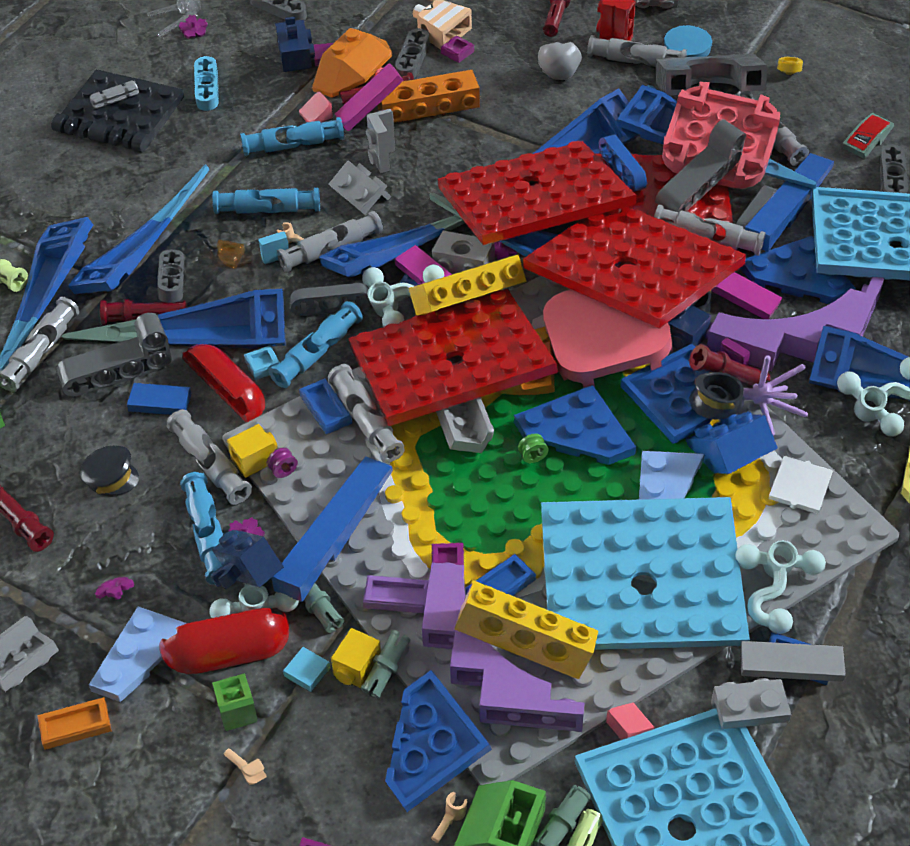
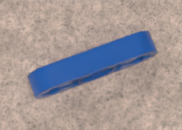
(622, 162)

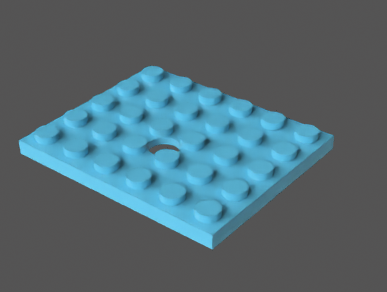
(856, 232)
(679, 543)
(691, 774)

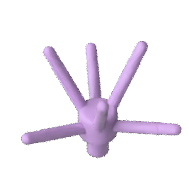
(764, 393)

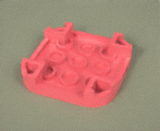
(696, 116)
(600, 340)

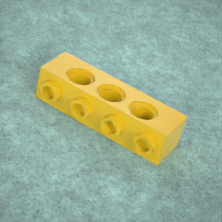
(467, 285)
(526, 630)

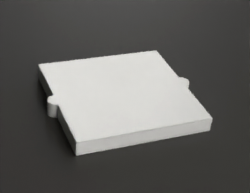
(800, 484)

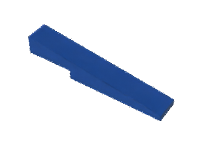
(788, 201)
(331, 529)

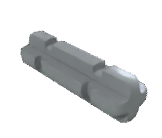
(114, 94)

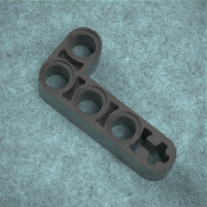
(705, 170)
(117, 361)

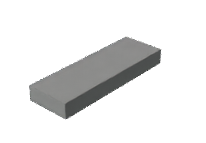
(792, 661)

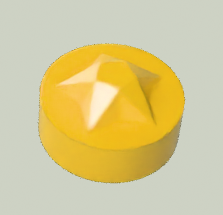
(790, 65)

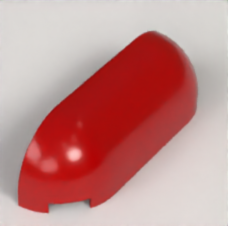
(226, 380)
(225, 641)

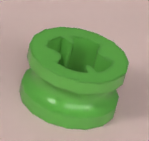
(533, 448)

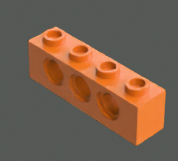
(433, 96)

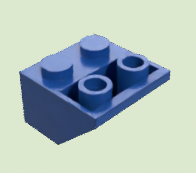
(733, 442)

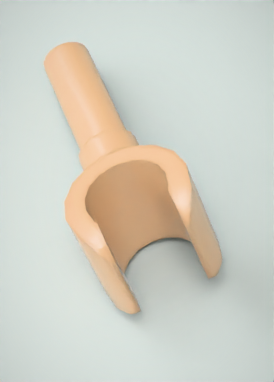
(291, 236)
(252, 772)
(452, 813)

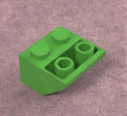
(503, 815)

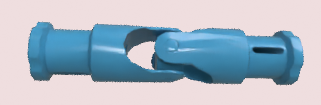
(305, 134)
(262, 201)
(329, 333)
(203, 513)

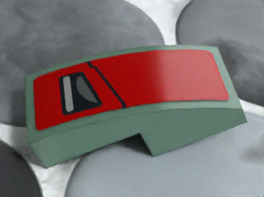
(867, 134)

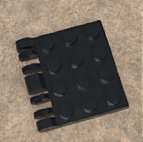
(134, 118)

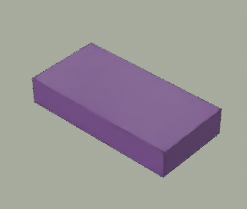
(395, 594)

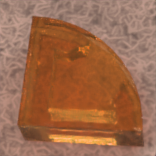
(230, 253)

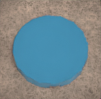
(688, 37)

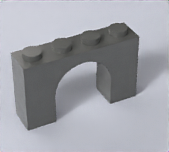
(742, 70)

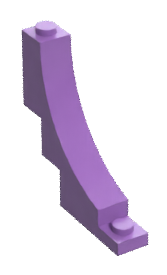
(798, 334)
(507, 692)

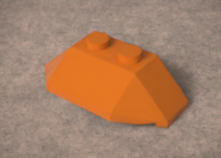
(350, 62)

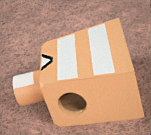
(443, 21)

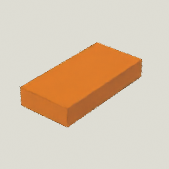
(74, 723)

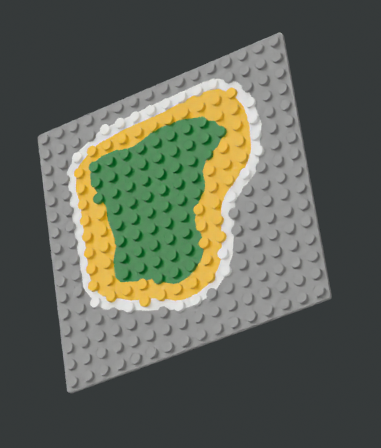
(495, 511)

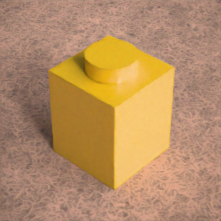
(251, 449)
(354, 658)

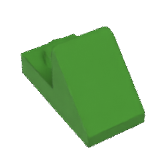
(235, 702)

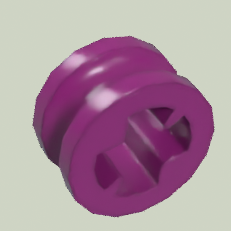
(282, 462)

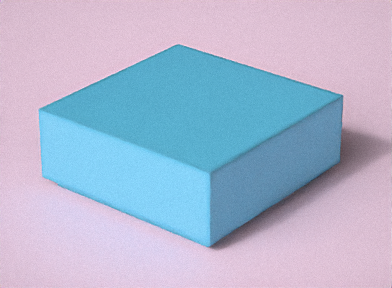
(270, 245)
(261, 361)
(306, 669)

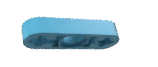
(209, 89)

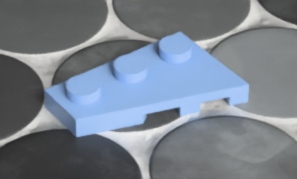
(667, 474)
(133, 654)

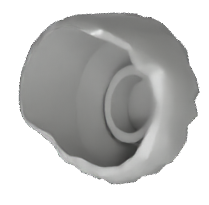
(559, 60)

